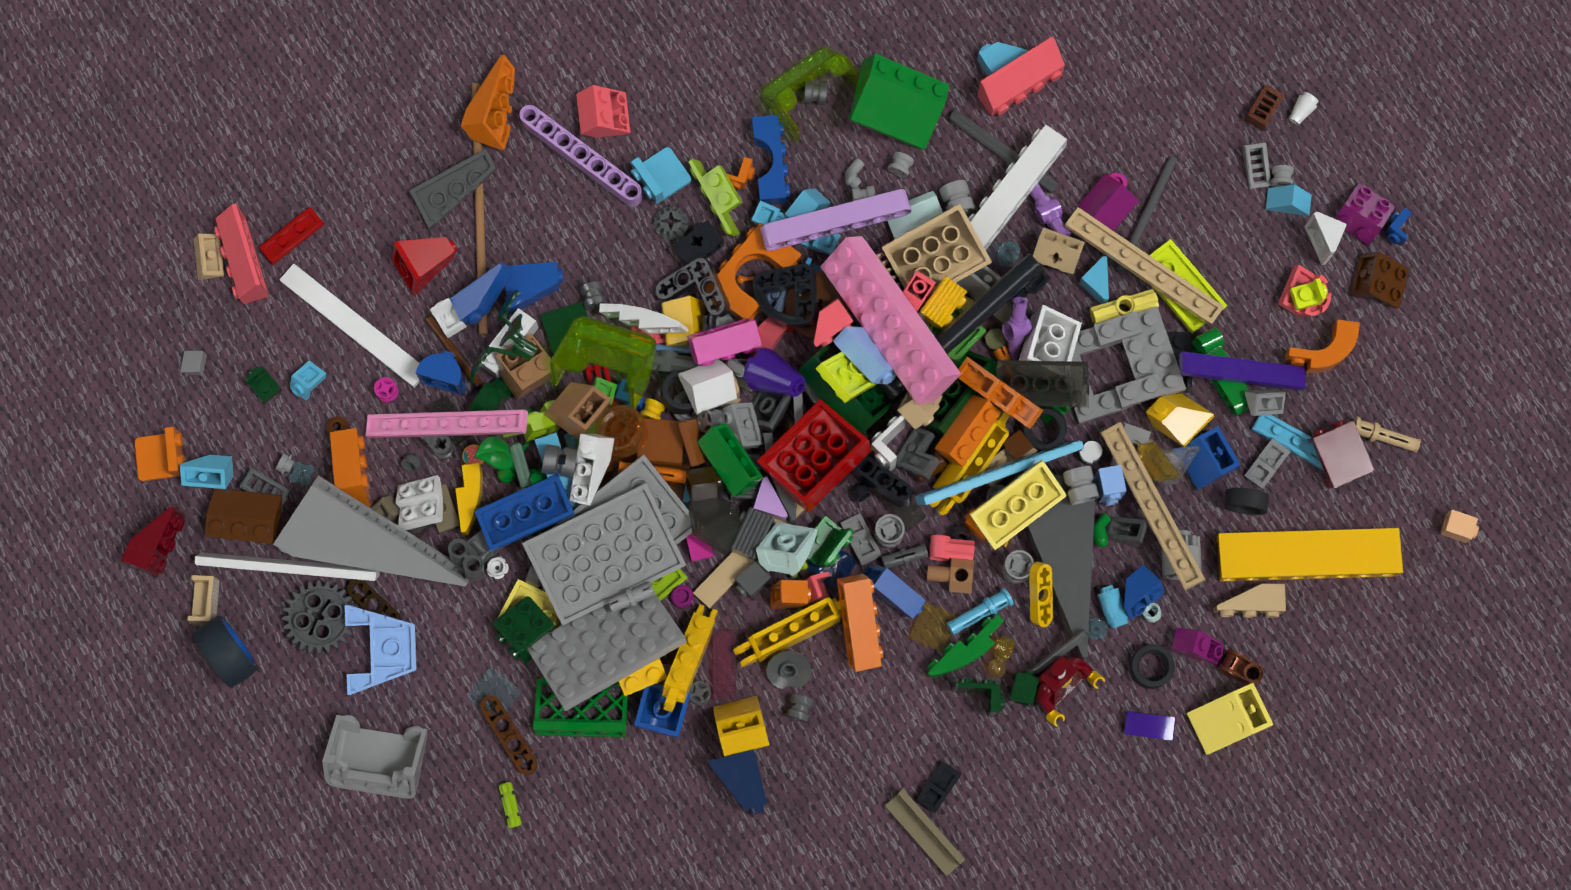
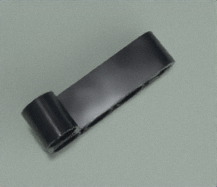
(887, 491)

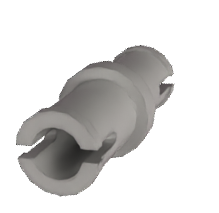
(631, 597)

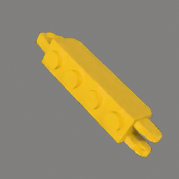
(976, 463)
(791, 631)
(688, 658)

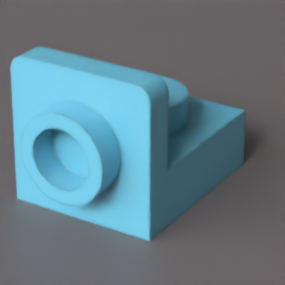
(306, 380)

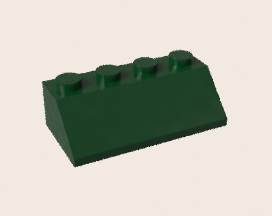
(957, 396)

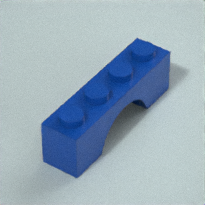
(767, 135)

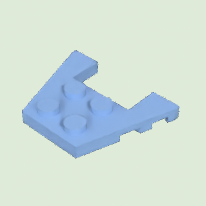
(390, 648)

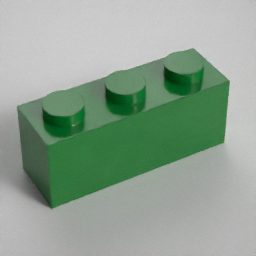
(729, 459)

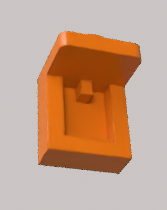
(746, 173)

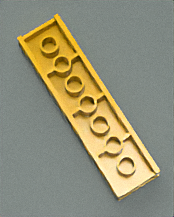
(1309, 554)

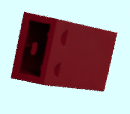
(153, 543)

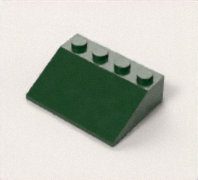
(860, 411)

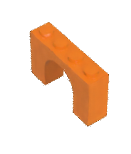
(741, 304)

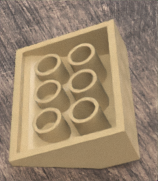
(938, 249)

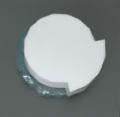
(1091, 453)

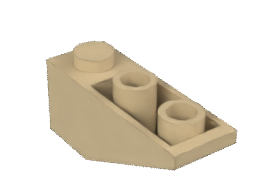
(1262, 599)

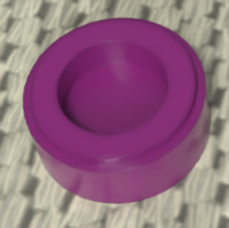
(682, 596)

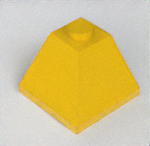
(1178, 417)

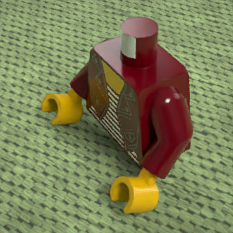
(1060, 681)

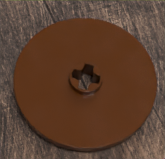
(825, 292)

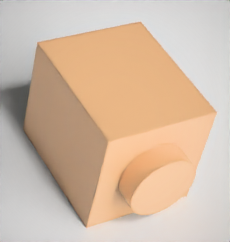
(1459, 526)

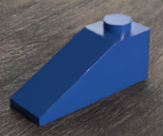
(479, 297)

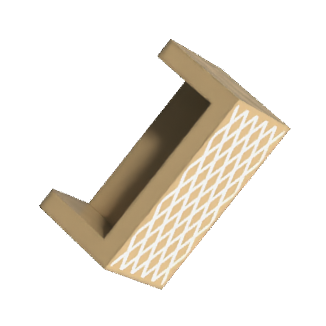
(204, 599)

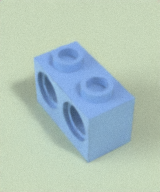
(1110, 485)

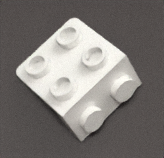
(880, 451)

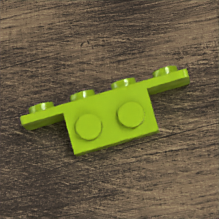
(720, 192)

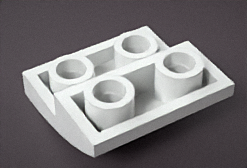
(420, 503)

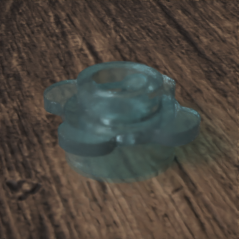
(304, 479)

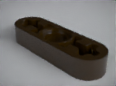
(366, 588)

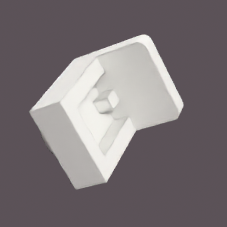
(447, 318)

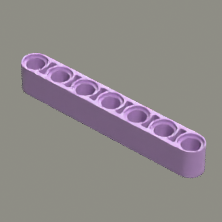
(575, 147)
(835, 219)

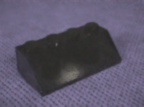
(1048, 382)

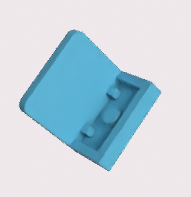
(660, 175)

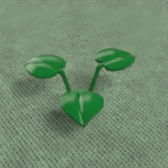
(497, 454)

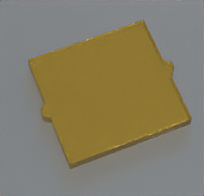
(932, 627)

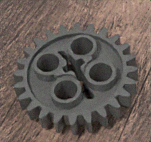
(302, 608)

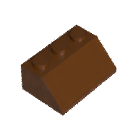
(244, 516)

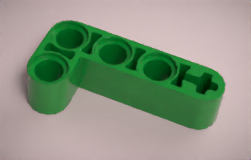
(1231, 392)

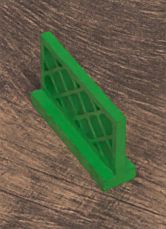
(580, 727)

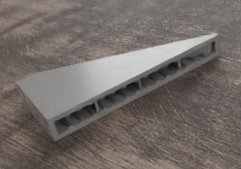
(346, 532)

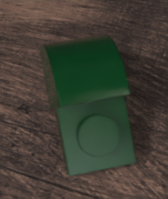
(491, 396)

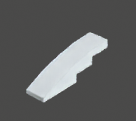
(647, 320)

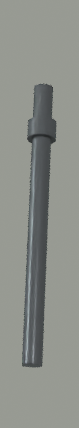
(1151, 204)

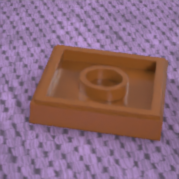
(691, 434)
(663, 443)

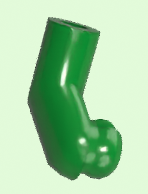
(1100, 536)

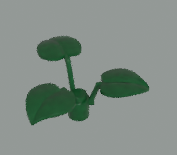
(520, 346)

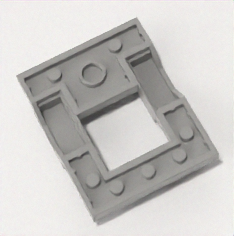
(1148, 356)

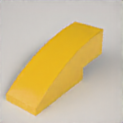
(469, 496)

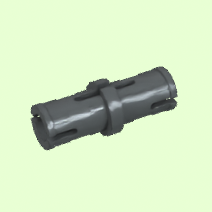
(904, 556)

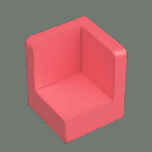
(818, 590)

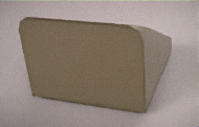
(387, 508)

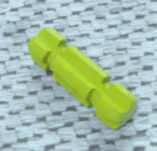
(510, 805)

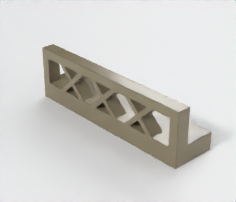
(924, 832)

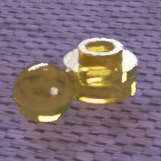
(1003, 649)

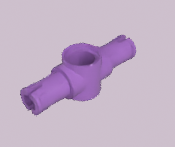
(1048, 211)
(1017, 327)

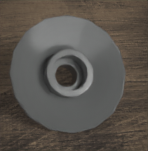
(794, 676)

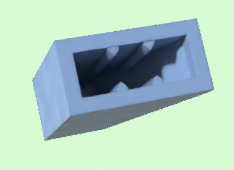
(865, 355)

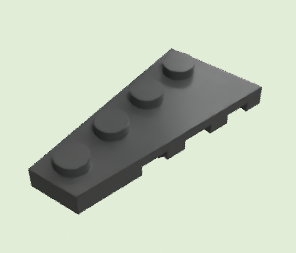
(448, 189)

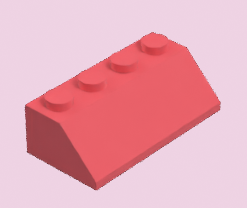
(1021, 77)
(241, 255)

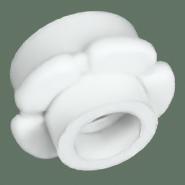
(503, 567)

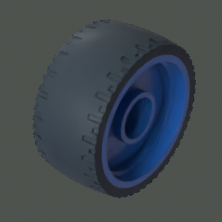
(225, 651)

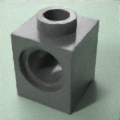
(752, 580)

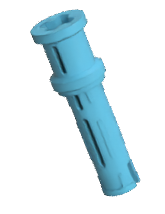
(988, 607)

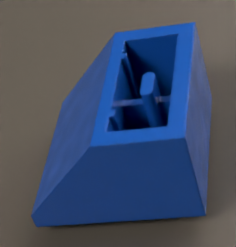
(1213, 459)

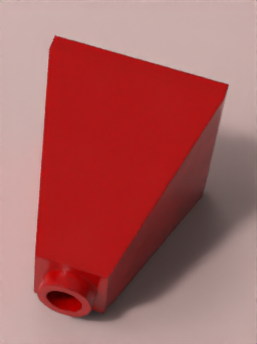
(422, 260)

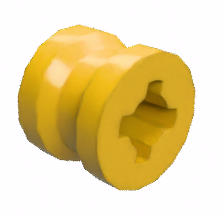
(652, 409)

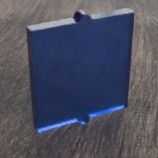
(840, 569)

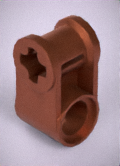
(1239, 667)

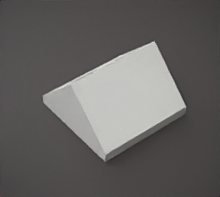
(1324, 234)
(709, 386)

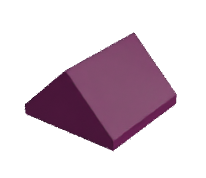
(1109, 202)

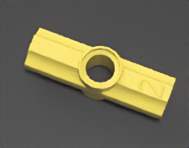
(1136, 302)

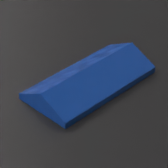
(524, 512)

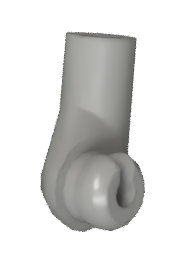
(851, 173)

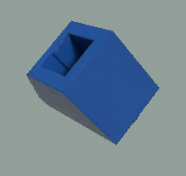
(1141, 591)

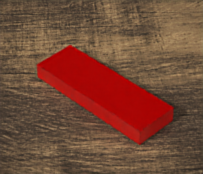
(291, 235)

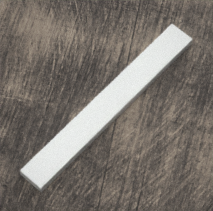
(351, 324)
(285, 566)

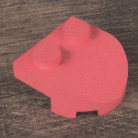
(1298, 277)

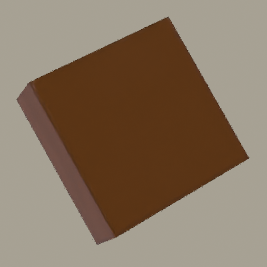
(1017, 445)

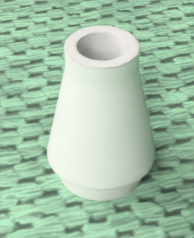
(1304, 106)

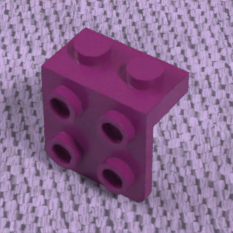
(1365, 213)

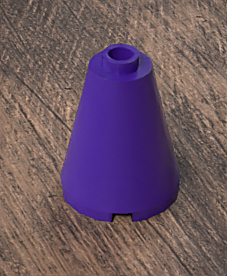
(772, 374)

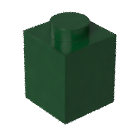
(1025, 689)

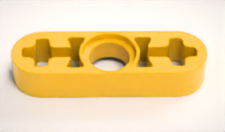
(1041, 578)

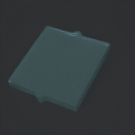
(495, 685)

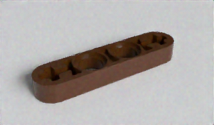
(511, 733)

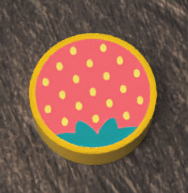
(469, 454)

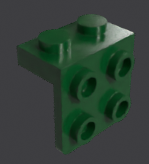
(522, 628)
(995, 700)

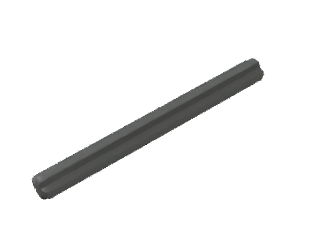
(995, 145)

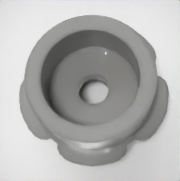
(285, 464)

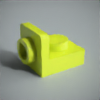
(1308, 294)

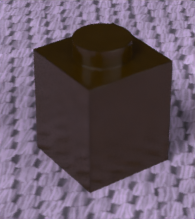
(702, 483)

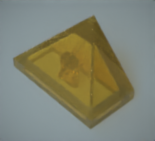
(1156, 462)

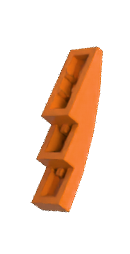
(999, 393)

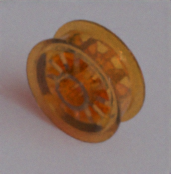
(634, 427)

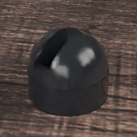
(860, 492)
(957, 530)

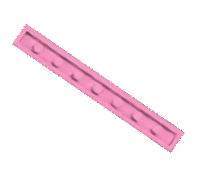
(447, 423)

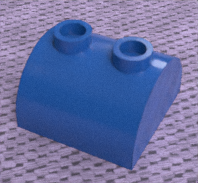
(442, 373)
(655, 719)

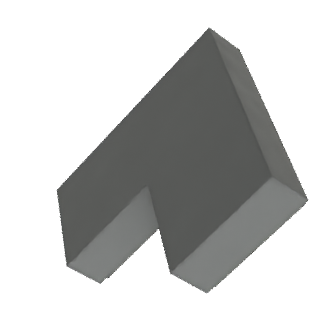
(913, 456)

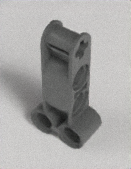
(475, 553)

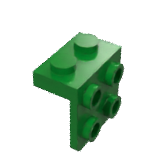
(828, 542)

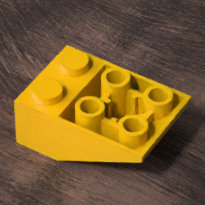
(740, 726)

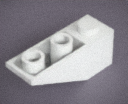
(591, 464)

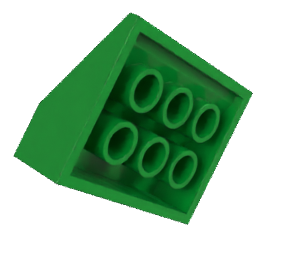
(897, 101)

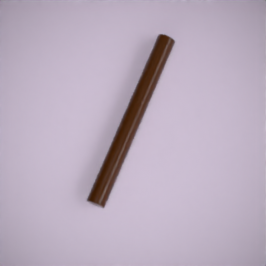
(466, 368)

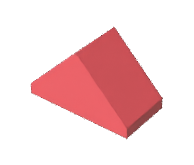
(770, 334)

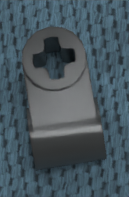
(434, 442)

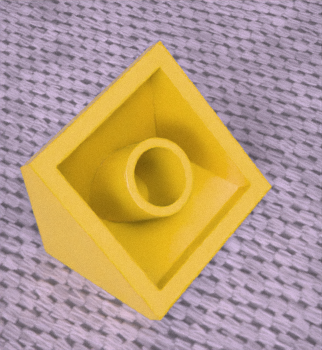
(688, 312)

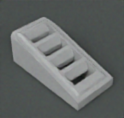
(1246, 149)

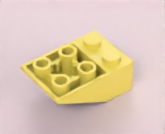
(1230, 719)

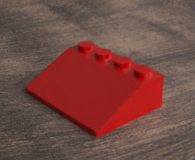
(815, 455)

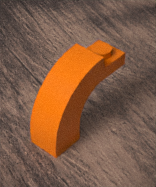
(1342, 342)

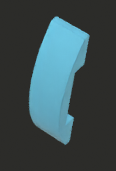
(767, 214)

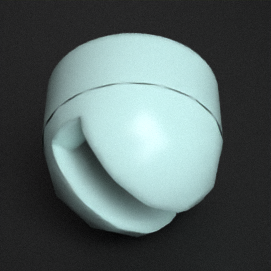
(1155, 609)

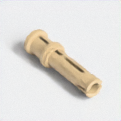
(1374, 429)

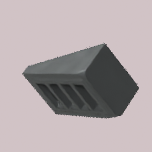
(253, 473)

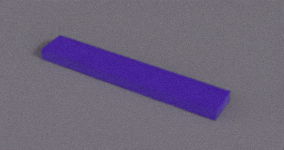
(1242, 371)

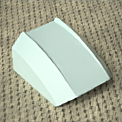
(923, 209)
(786, 548)

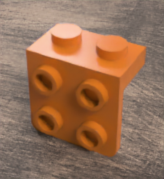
(159, 455)

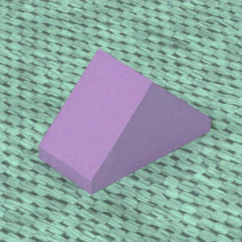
(769, 502)

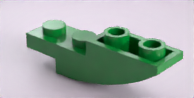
(959, 656)

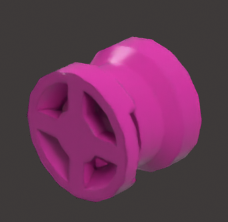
(384, 385)

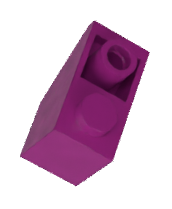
(1197, 645)

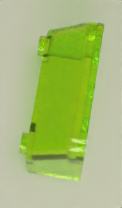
(780, 92)
(609, 347)

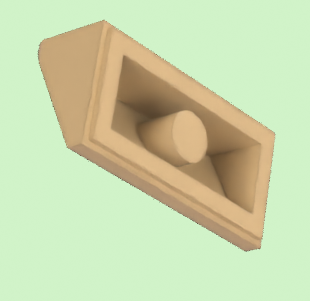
(208, 256)

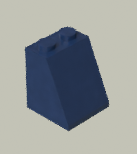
(742, 779)

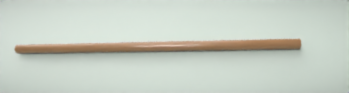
(480, 231)

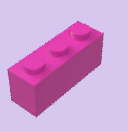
(724, 341)

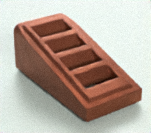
(1258, 121)

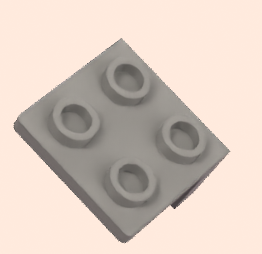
(744, 424)

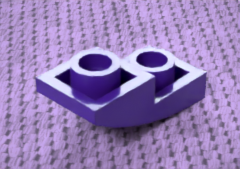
(1150, 725)

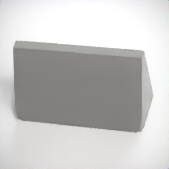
(1265, 401)

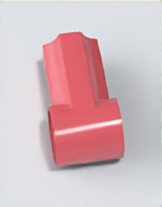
(944, 548)

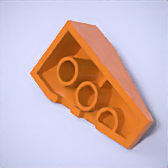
(487, 112)

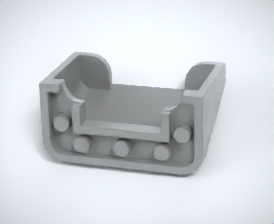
(374, 759)

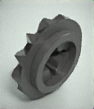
(678, 228)

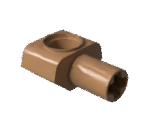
(947, 575)

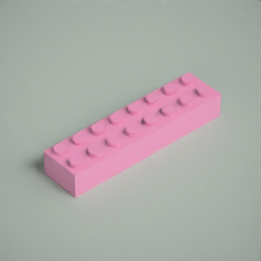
(890, 320)

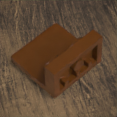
(1381, 278)

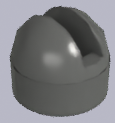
(411, 463)

